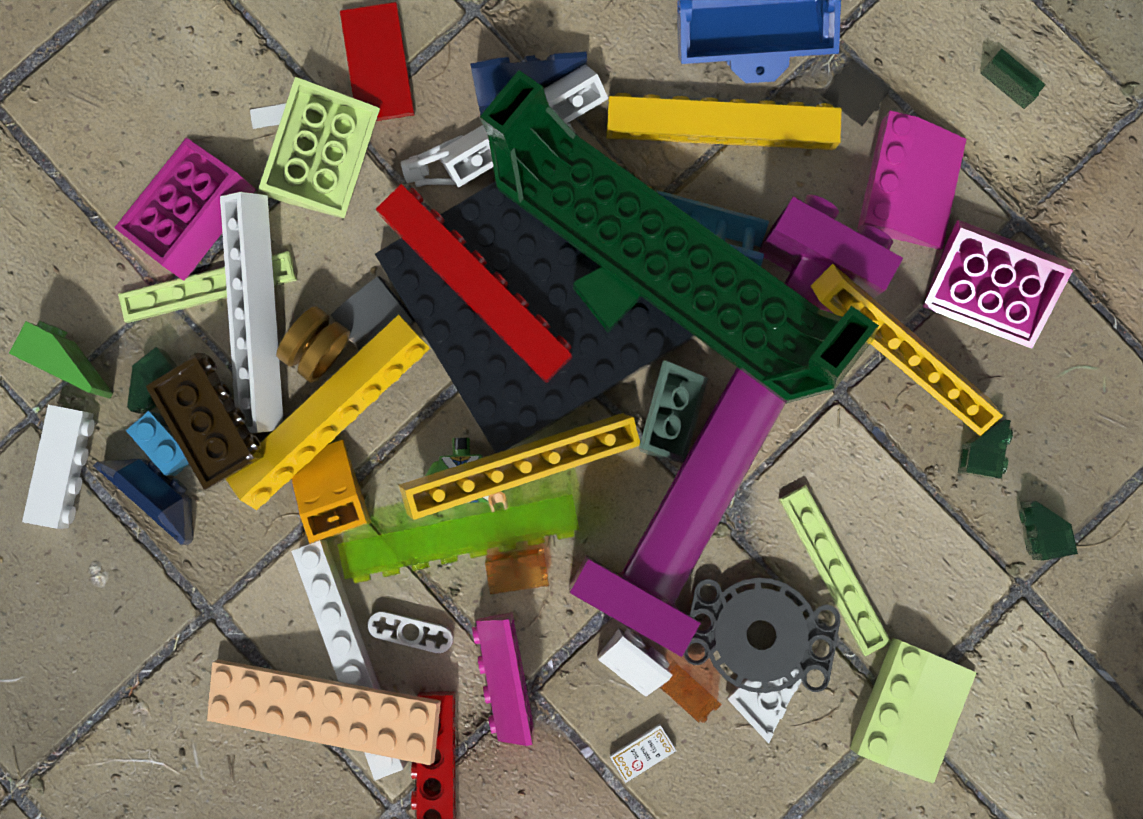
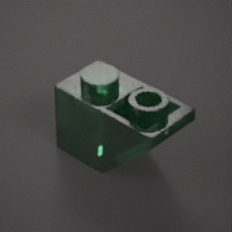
(144, 372)
(985, 454)
(1046, 532)

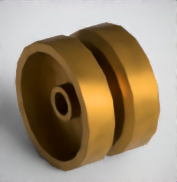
(313, 344)

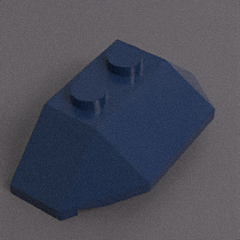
(154, 494)

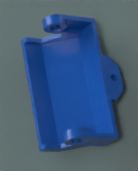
(756, 34)

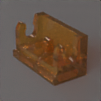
(516, 570)
(689, 693)

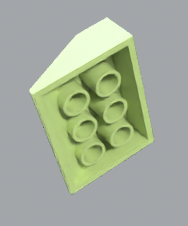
(318, 149)
(912, 711)

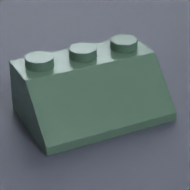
(673, 413)

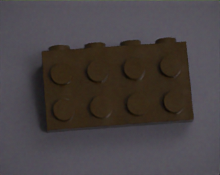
(205, 420)

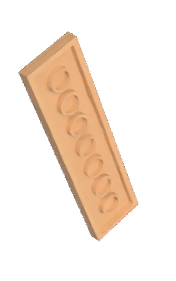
(324, 711)

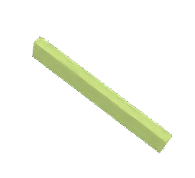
(194, 291)
(834, 570)

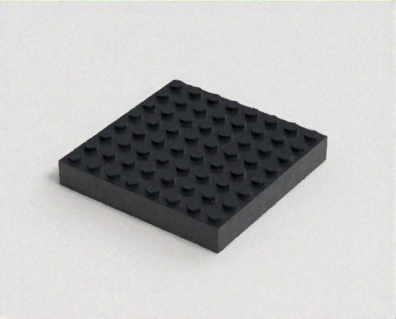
(541, 266)

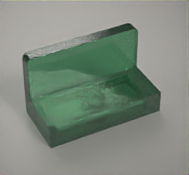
(1013, 79)

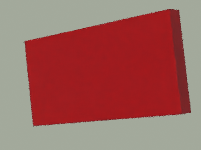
(377, 59)

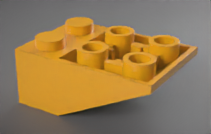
(329, 494)

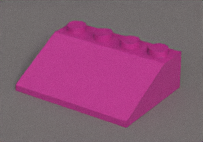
(912, 180)
(181, 209)
(996, 284)
(505, 679)

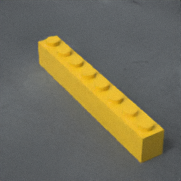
(723, 122)
(909, 351)
(329, 411)
(518, 465)

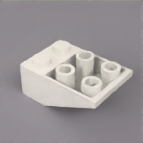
(632, 662)

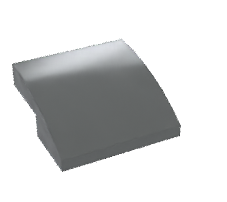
(370, 312)

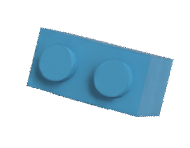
(158, 443)

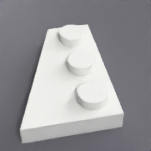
(763, 709)

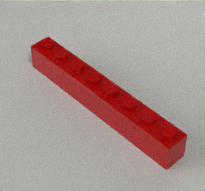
(474, 283)

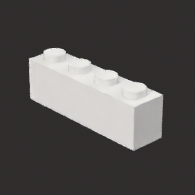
(58, 467)

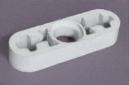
(400, 639)

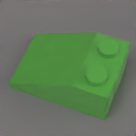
(52, 352)

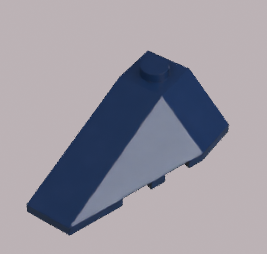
(494, 74)

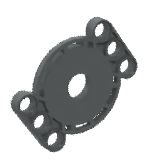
(793, 635)

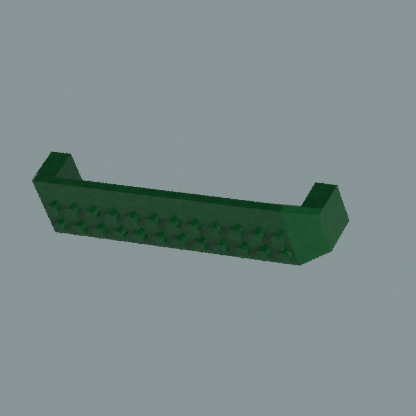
(667, 253)

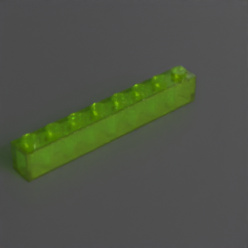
(457, 537)

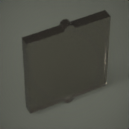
(856, 92)

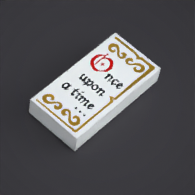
(642, 753)

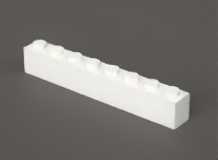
(252, 309)
(340, 631)

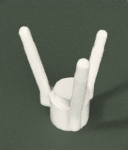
(416, 167)

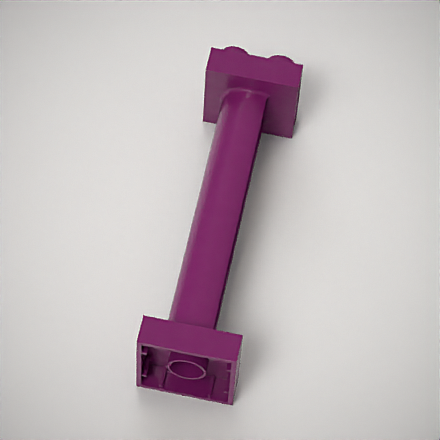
(644, 593)

